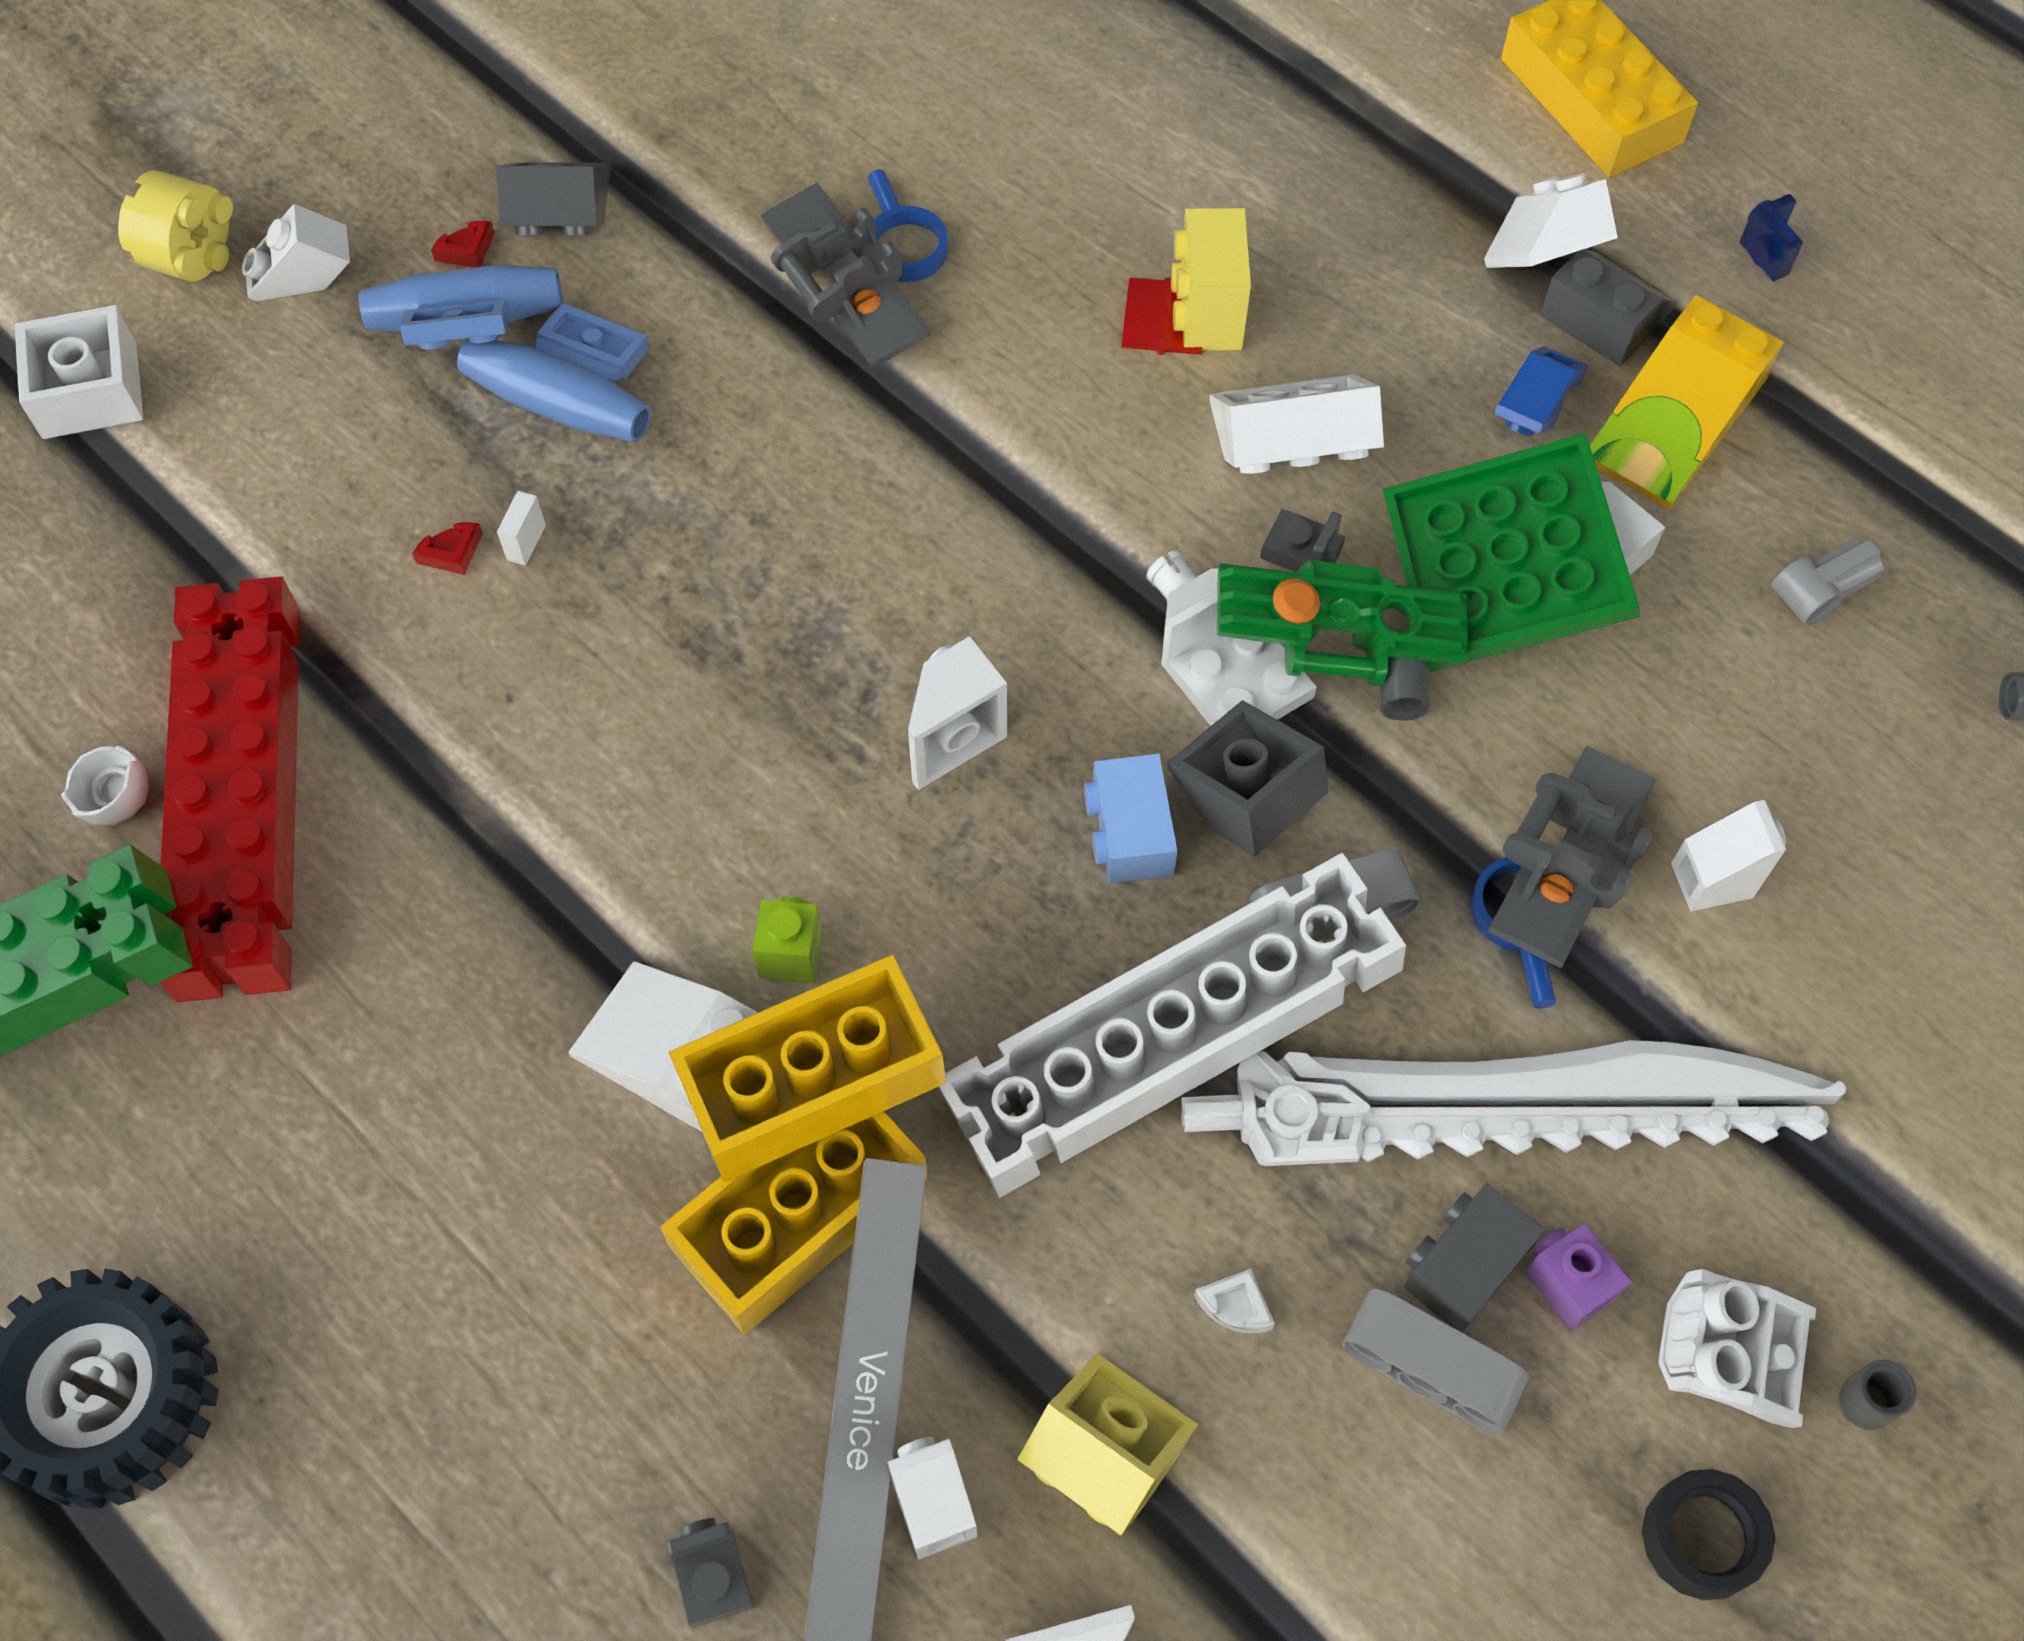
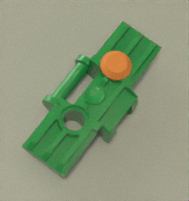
(1342, 598)

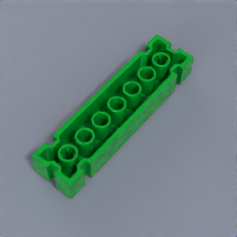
(81, 942)

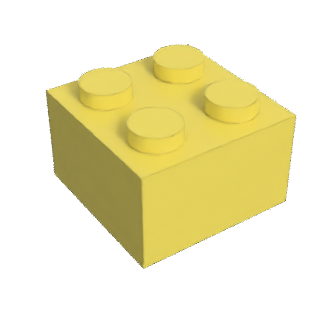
(1211, 278)

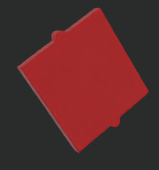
(1150, 318)

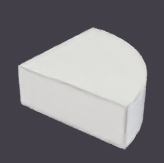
(1236, 1303)

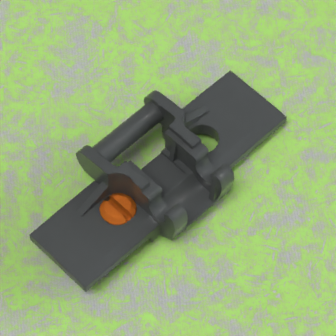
(861, 270)
(1588, 865)

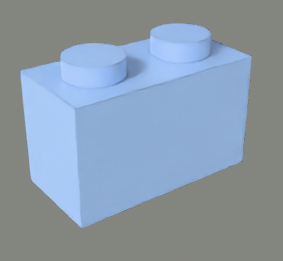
(1133, 819)

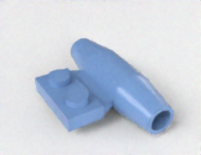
(460, 303)
(567, 373)

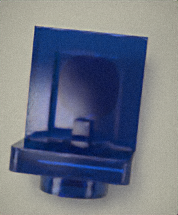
(1770, 238)

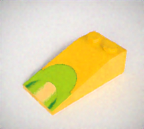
(1684, 401)

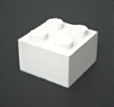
(78, 372)

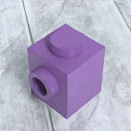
(1576, 1274)

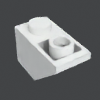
(296, 256)
(1729, 857)
(932, 1496)

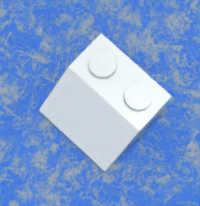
(1553, 222)
(955, 711)

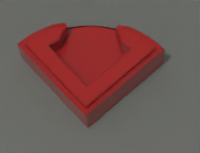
(464, 246)
(449, 549)

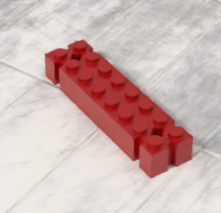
(232, 785)

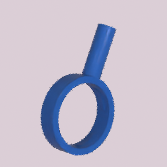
(896, 215)
(1535, 967)

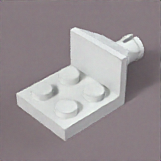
(1213, 668)

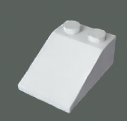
(646, 1020)

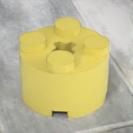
(176, 226)

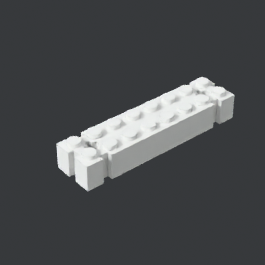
(1172, 1023)

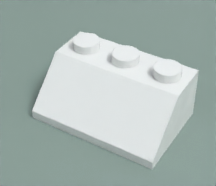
(1298, 422)

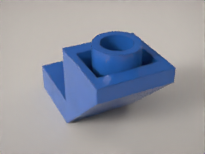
(1539, 391)

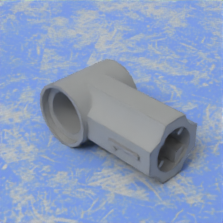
(1820, 585)

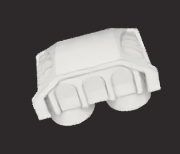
(1737, 1345)

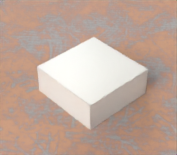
(521, 528)

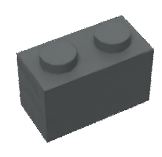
(1472, 1257)

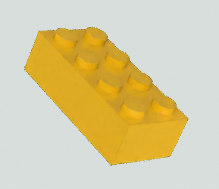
(1598, 82)
(809, 1067)
(781, 1222)

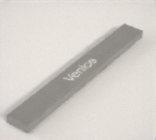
(866, 1403)

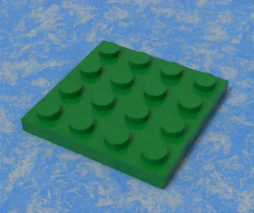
(1522, 542)

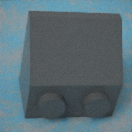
(552, 195)
(1604, 305)
(1251, 776)

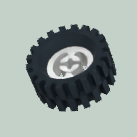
(103, 1336)

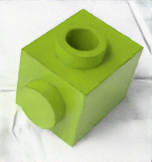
(787, 940)

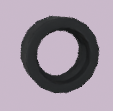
(1748, 1510)

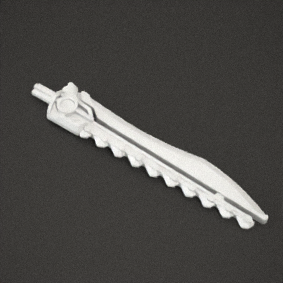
(1322, 1110)

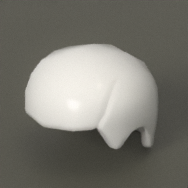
(106, 786)

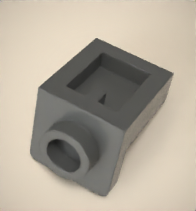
(1300, 539)
(709, 1572)

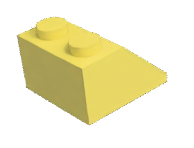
(1106, 1443)

